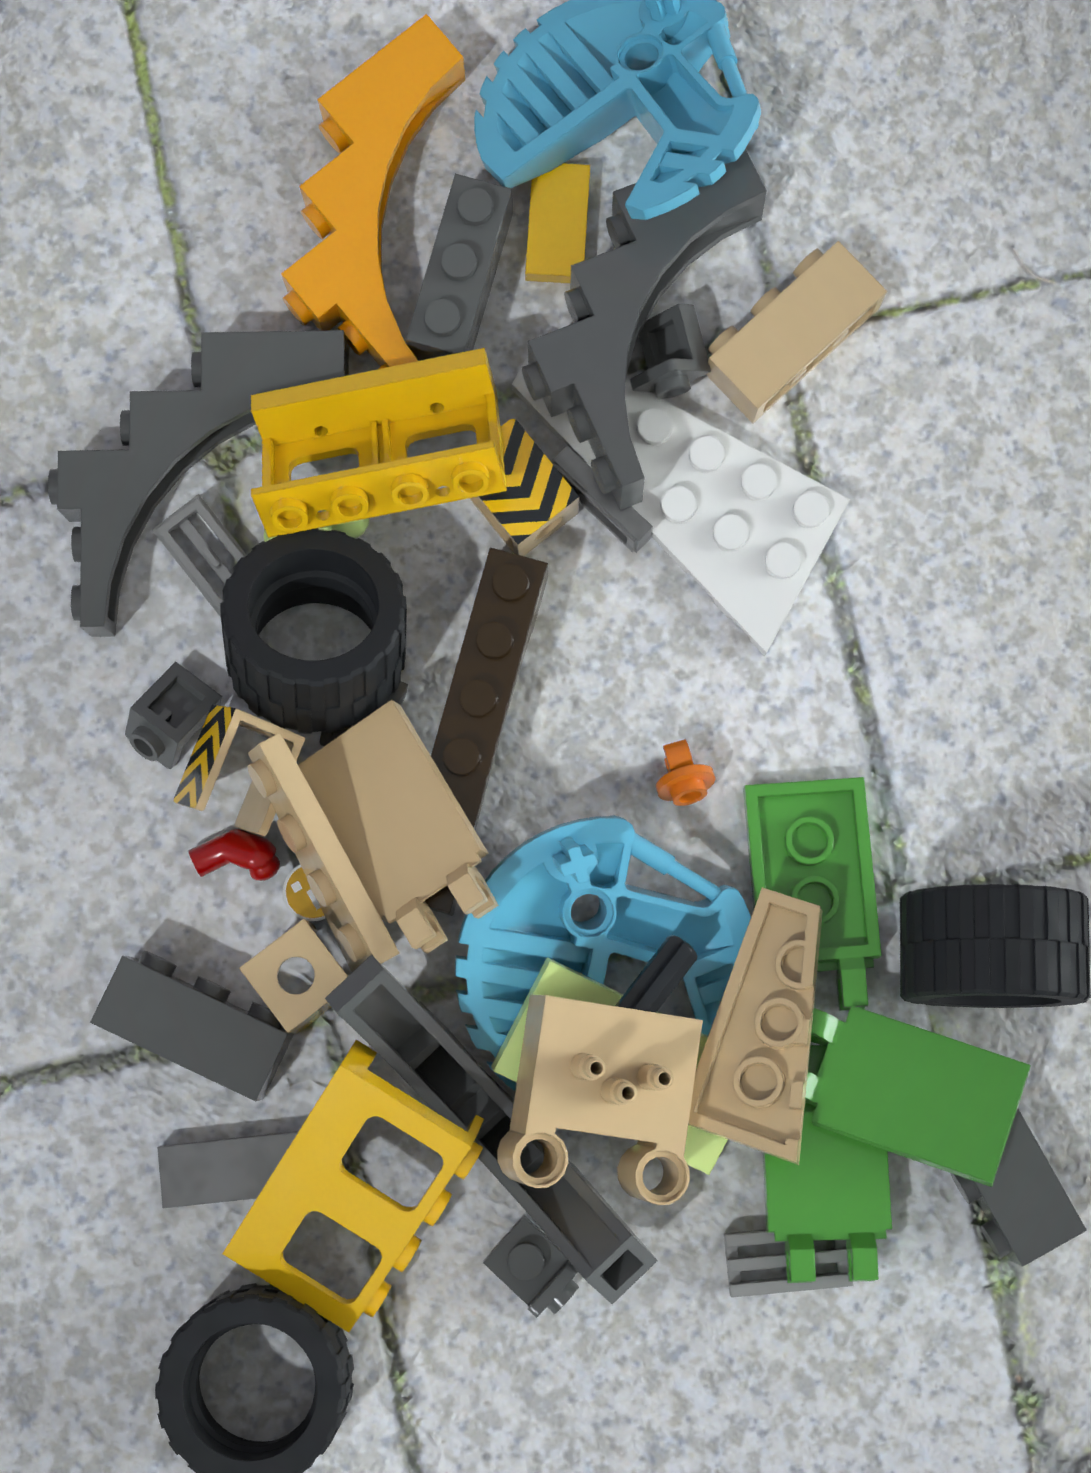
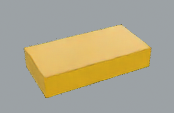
(557, 223)

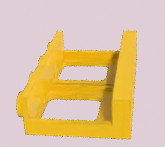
(378, 419)
(315, 1180)

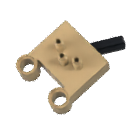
(609, 1075)

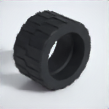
(308, 570)
(994, 946)
(188, 1421)

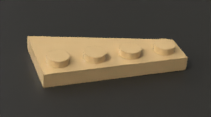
(320, 854)
(759, 1045)

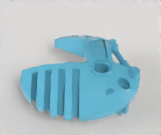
(599, 68)
(535, 922)

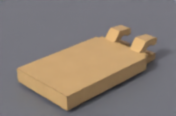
(399, 823)

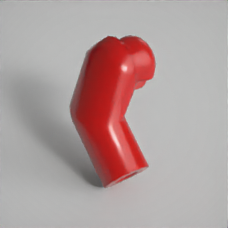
(240, 849)

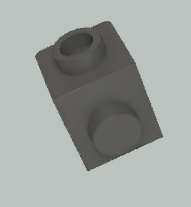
(671, 352)

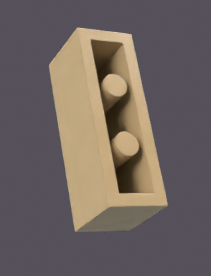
(793, 330)

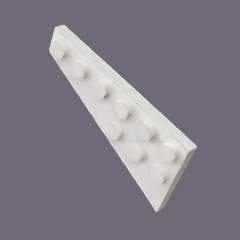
(720, 509)

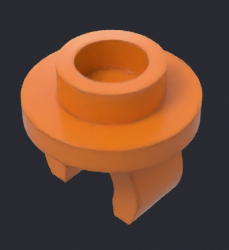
(685, 781)

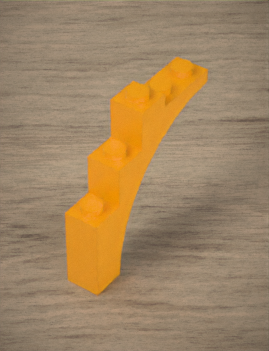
(375, 119)

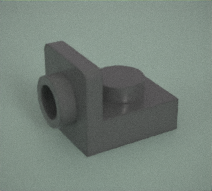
(169, 715)
(533, 1268)

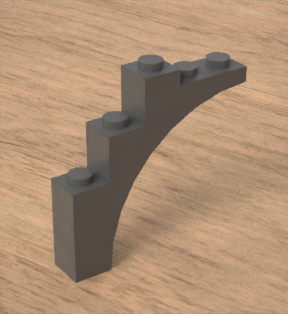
(611, 300)
(166, 436)
(459, 1089)

